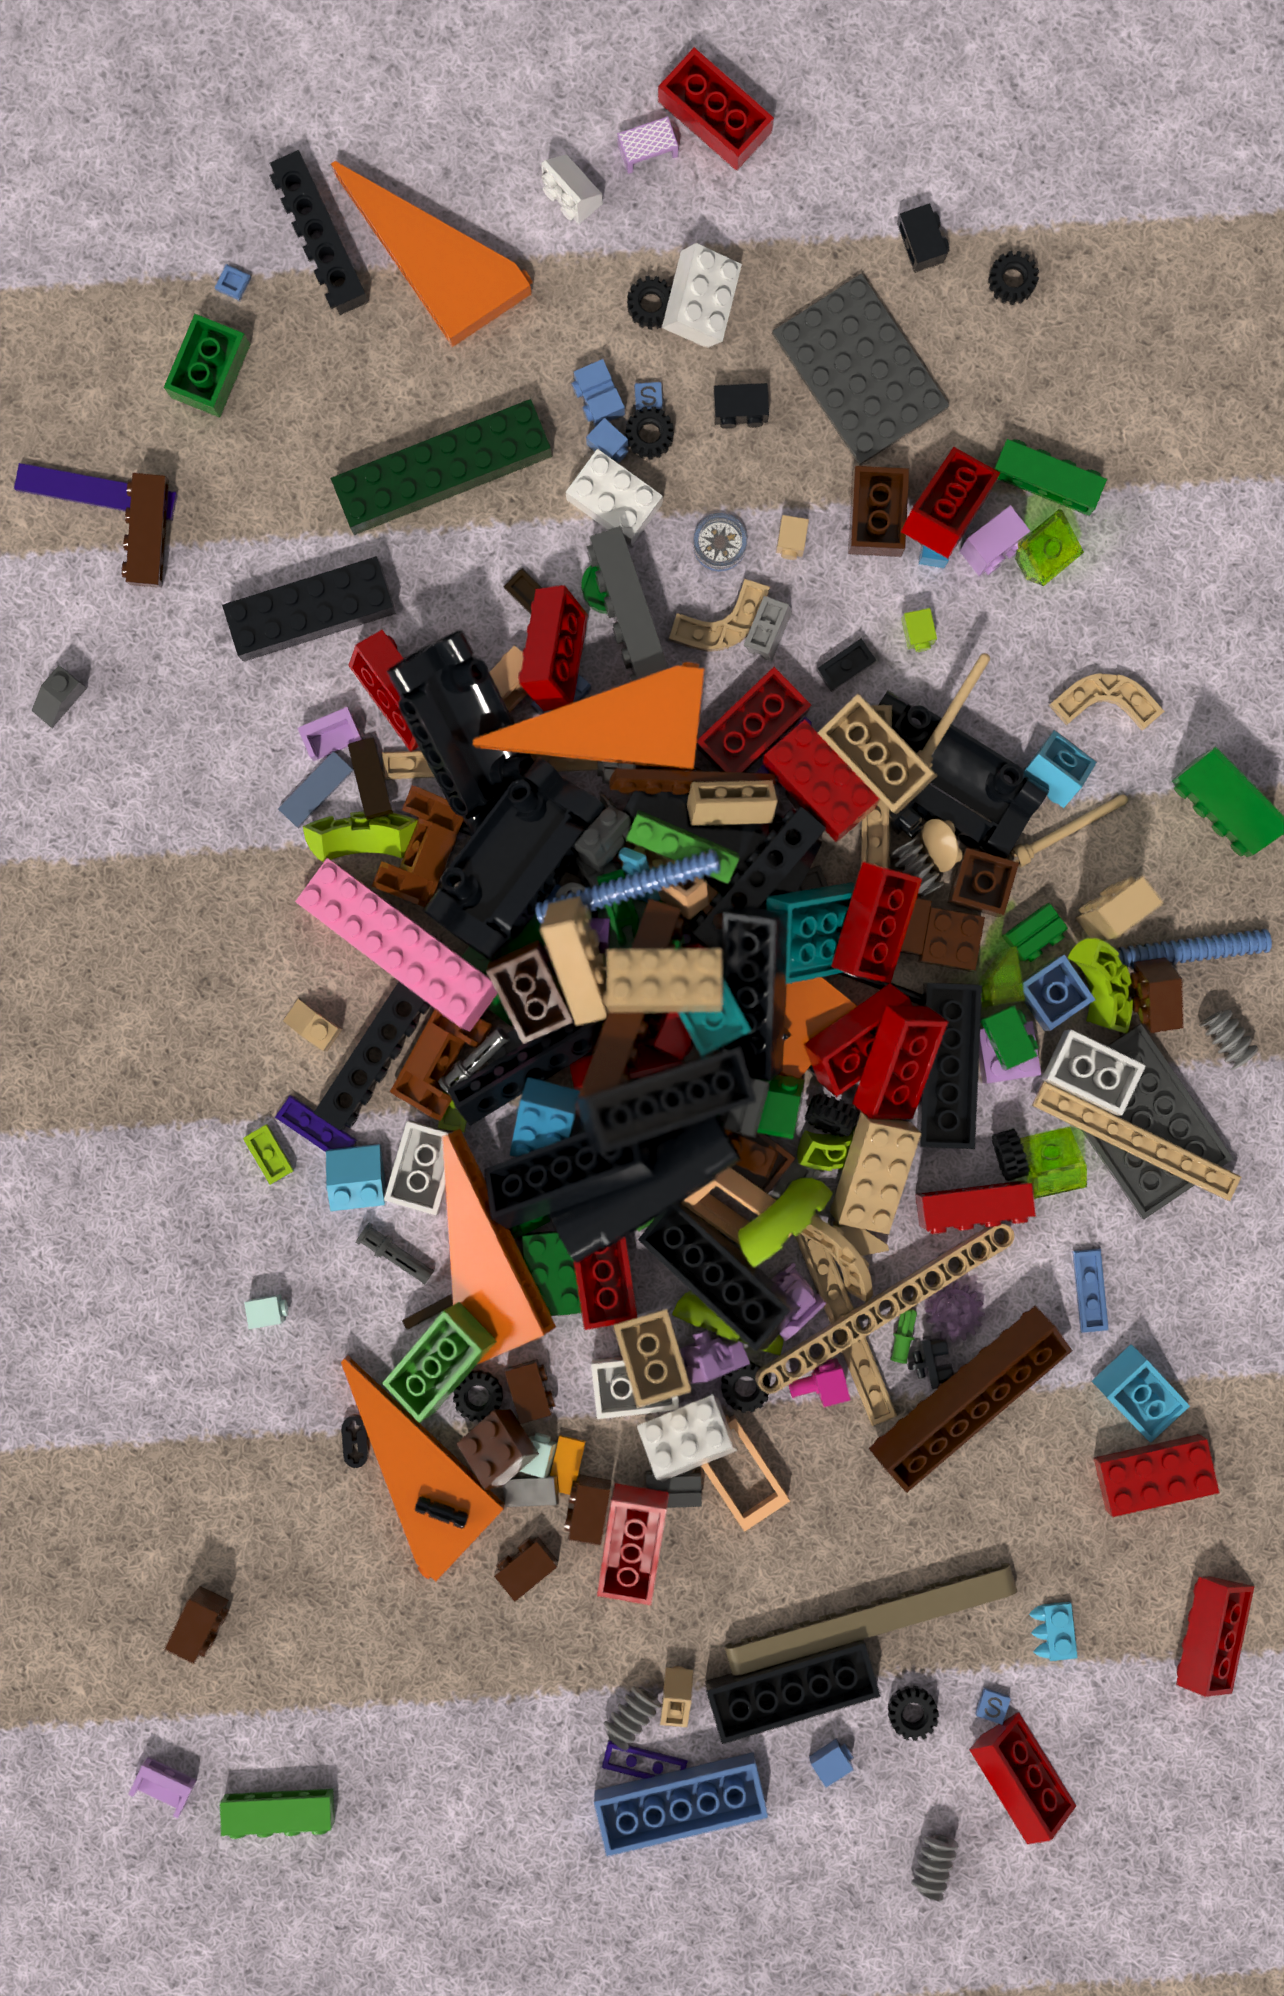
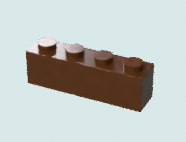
(146, 530)

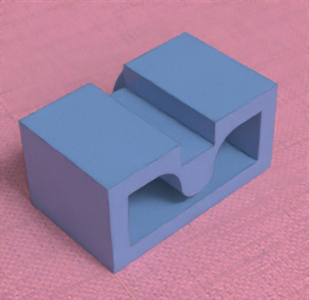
(598, 393)

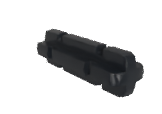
(441, 1512)

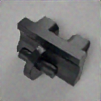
(907, 820)
(932, 1348)

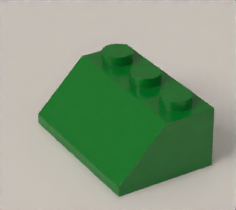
(781, 1106)

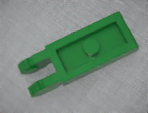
(622, 913)

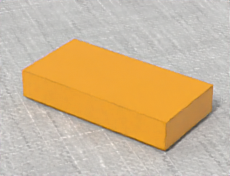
(567, 1462)

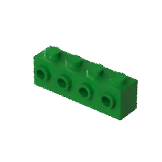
(1049, 477)

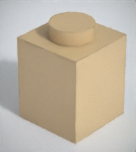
(792, 537)

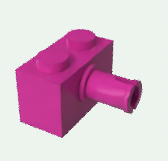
(826, 1381)

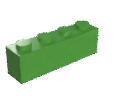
(678, 843)
(277, 1813)

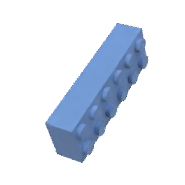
(680, 1804)

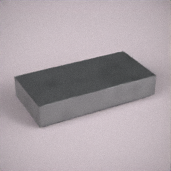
(531, 1491)

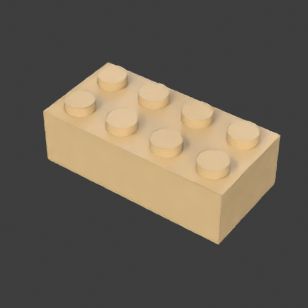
(877, 754)
(1118, 908)
(577, 959)
(664, 980)
(875, 1173)

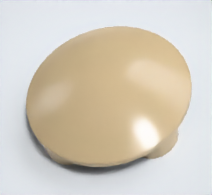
(940, 844)

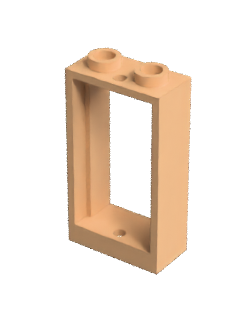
(719, 1214)
(765, 1507)

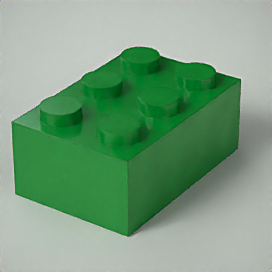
(207, 365)
(552, 1272)

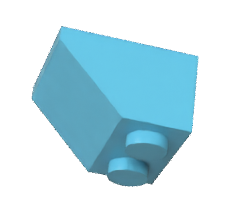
(1060, 768)
(355, 1177)

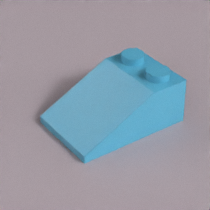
(1140, 1393)

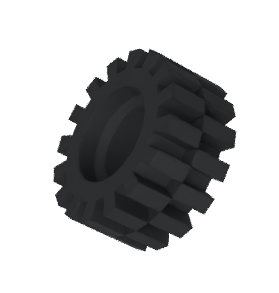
(1018, 263)
(638, 292)
(655, 418)
(831, 1115)
(1010, 1154)
(739, 1402)
(466, 1407)
(918, 1728)

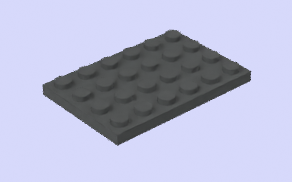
(860, 369)
(1162, 1108)

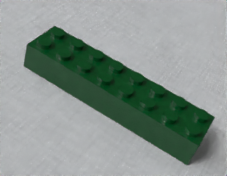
(442, 467)

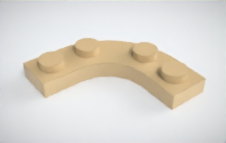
(722, 633)
(1111, 689)
(853, 1266)

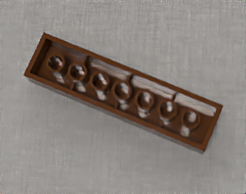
(624, 1031)
(970, 1399)

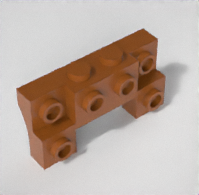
(426, 851)
(431, 1060)

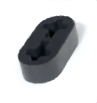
(348, 1442)

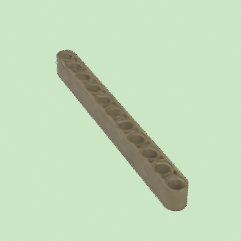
(871, 1620)

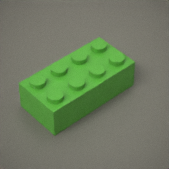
(439, 1362)

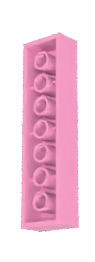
(398, 944)

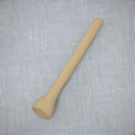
(953, 709)
(1026, 852)

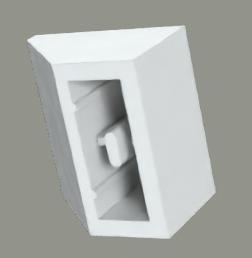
(570, 188)

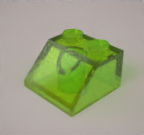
(1048, 549)
(1002, 980)
(1054, 1162)

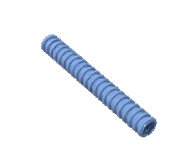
(641, 883)
(1199, 948)

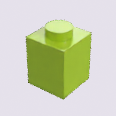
(919, 629)

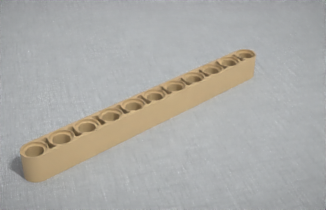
(871, 1309)

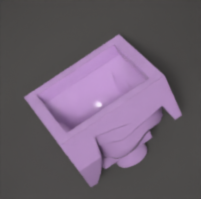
(799, 1291)
(711, 1357)

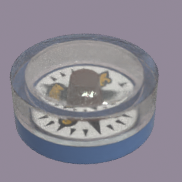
(720, 542)

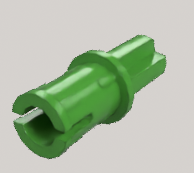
(903, 1336)

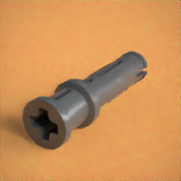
(464, 1069)
(384, 1247)

